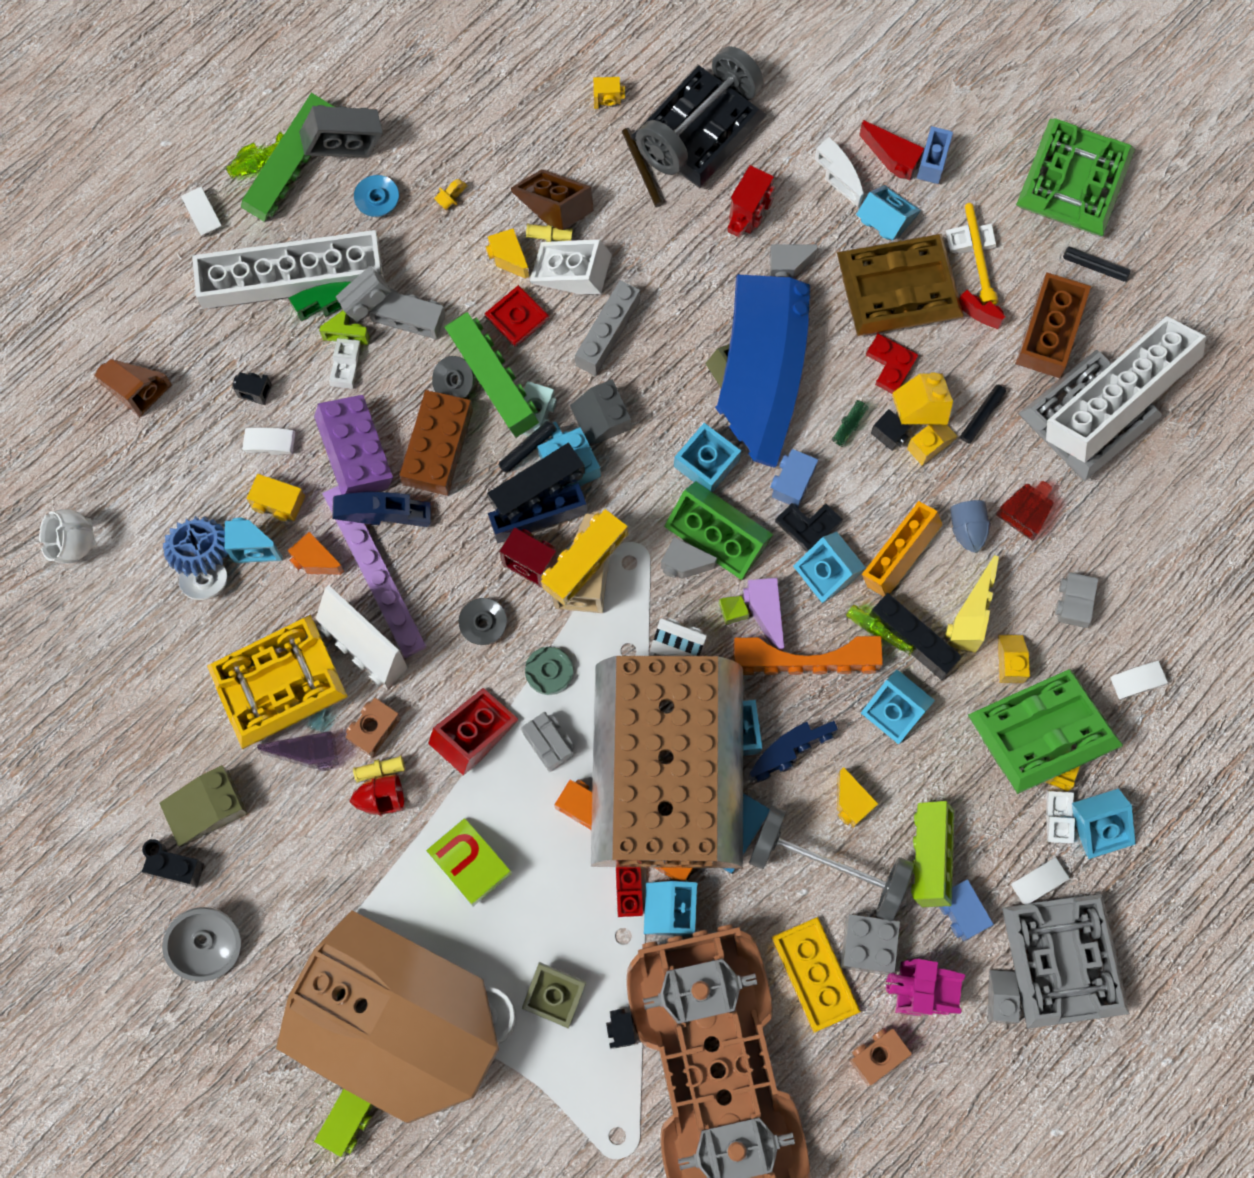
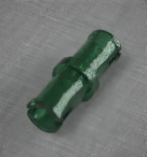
(850, 423)

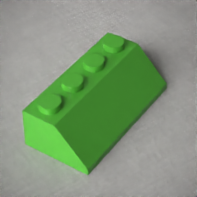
(718, 529)

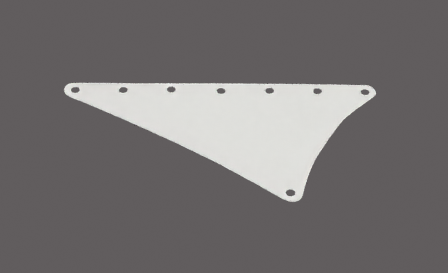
(554, 901)

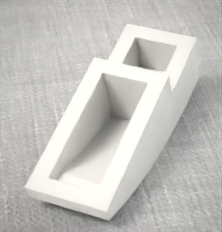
(839, 171)

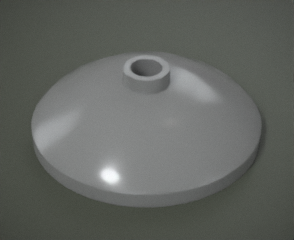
(206, 958)

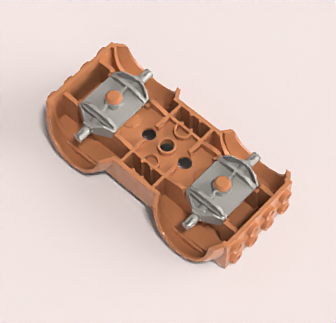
(721, 991)

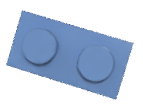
(934, 155)
(794, 478)
(966, 912)

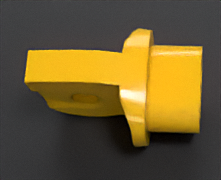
(447, 197)

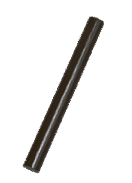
(640, 163)

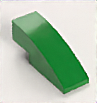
(317, 299)

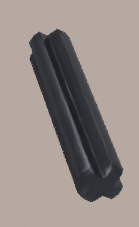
(1096, 264)
(983, 413)
(527, 446)

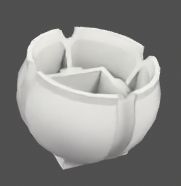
(66, 536)

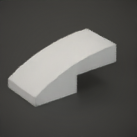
(201, 211)
(960, 239)
(345, 363)
(270, 440)
(1139, 680)
(1060, 817)
(1040, 881)

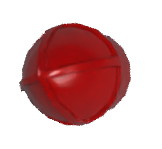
(379, 795)

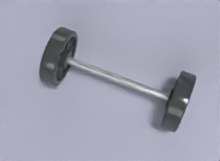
(663, 146)
(893, 888)

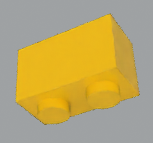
(275, 498)

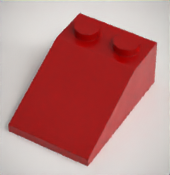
(471, 731)

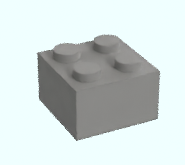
(870, 945)

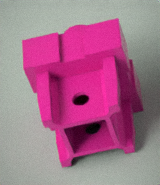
(925, 989)

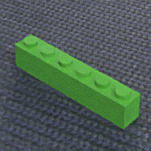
(280, 167)
(491, 374)

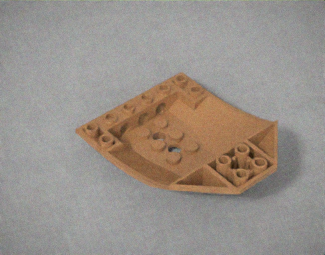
(423, 1028)

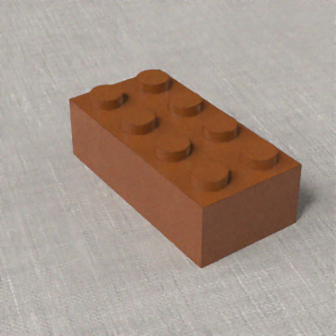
(1053, 325)
(436, 442)

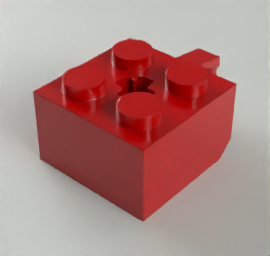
(750, 201)

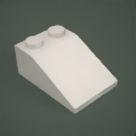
(572, 266)

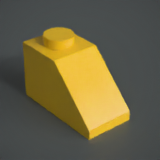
(507, 253)
(930, 442)
(1013, 659)
(852, 799)

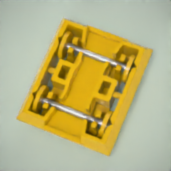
(280, 685)

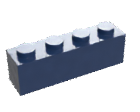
(553, 510)

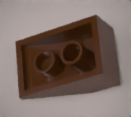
(555, 198)

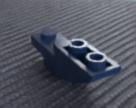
(381, 506)
(782, 752)

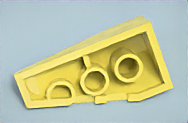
(971, 622)

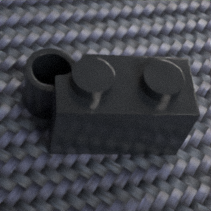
(171, 866)

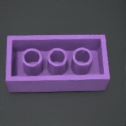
(353, 445)

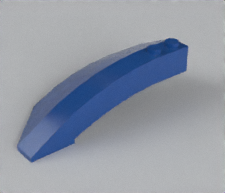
(765, 362)

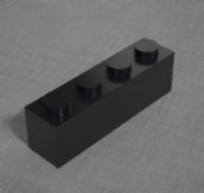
(536, 483)
(926, 644)

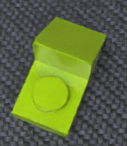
(339, 328)

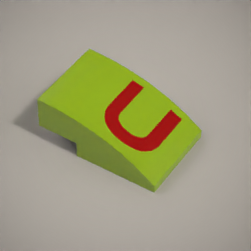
(469, 862)

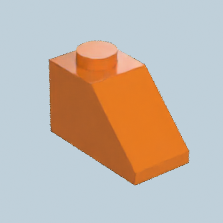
(313, 557)

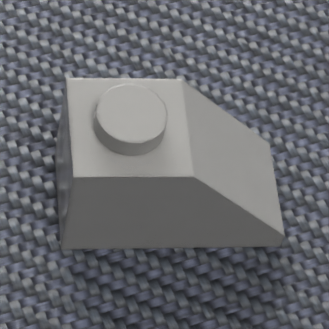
(790, 259)
(686, 560)
(1003, 997)

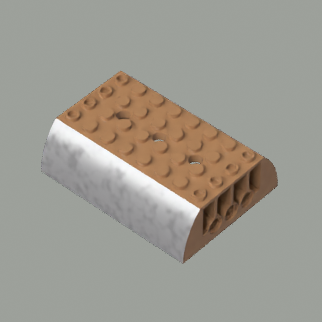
(699, 783)

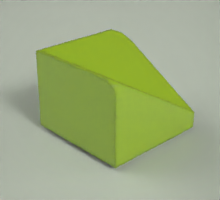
(733, 609)

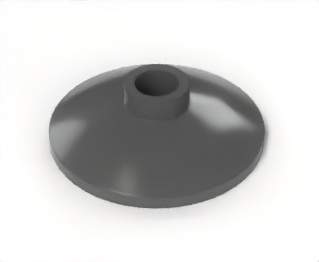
(445, 374)
(480, 610)

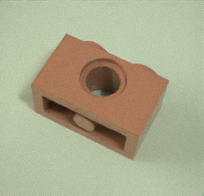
(372, 741)
(894, 1051)

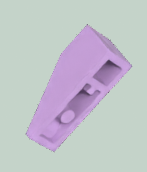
(765, 607)

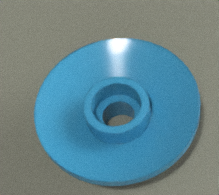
(372, 188)

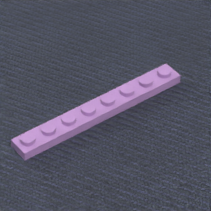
(379, 582)

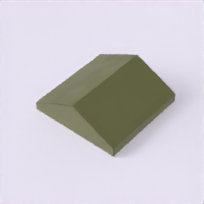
(554, 995)

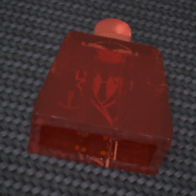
(1027, 509)

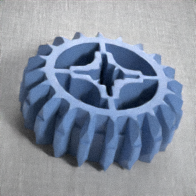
(181, 551)

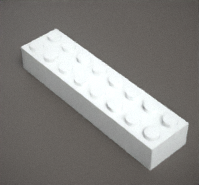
(282, 268)
(1125, 389)

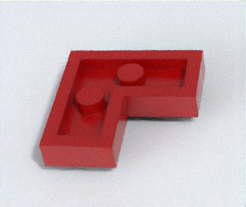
(896, 359)

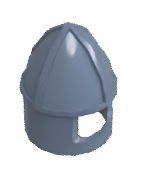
(970, 524)

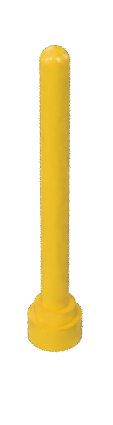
(987, 293)

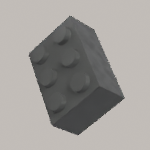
(340, 131)

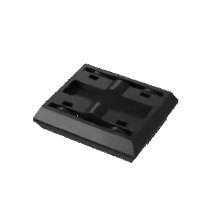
(710, 129)

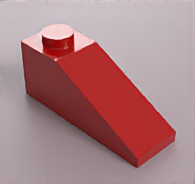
(894, 152)

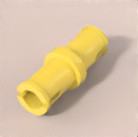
(548, 233)
(378, 769)

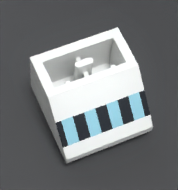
(677, 640)

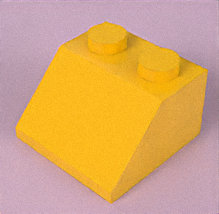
(924, 400)

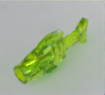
(251, 159)
(873, 626)

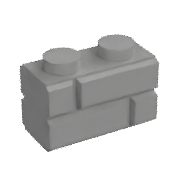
(363, 294)
(547, 741)

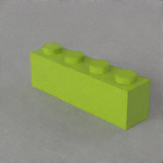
(933, 854)
(344, 1123)

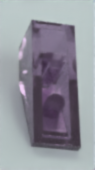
(311, 751)

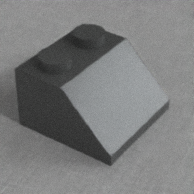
(601, 413)

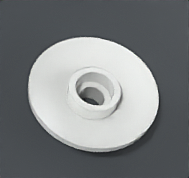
(194, 587)

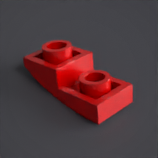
(988, 314)
(629, 891)

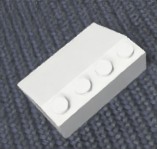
(360, 639)

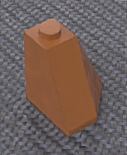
(132, 385)

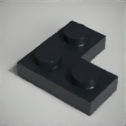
(805, 530)

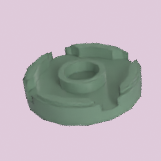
(549, 670)

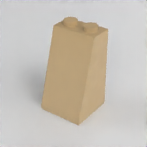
(592, 594)

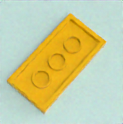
(815, 974)

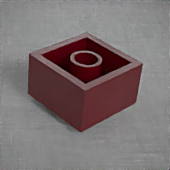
(527, 555)

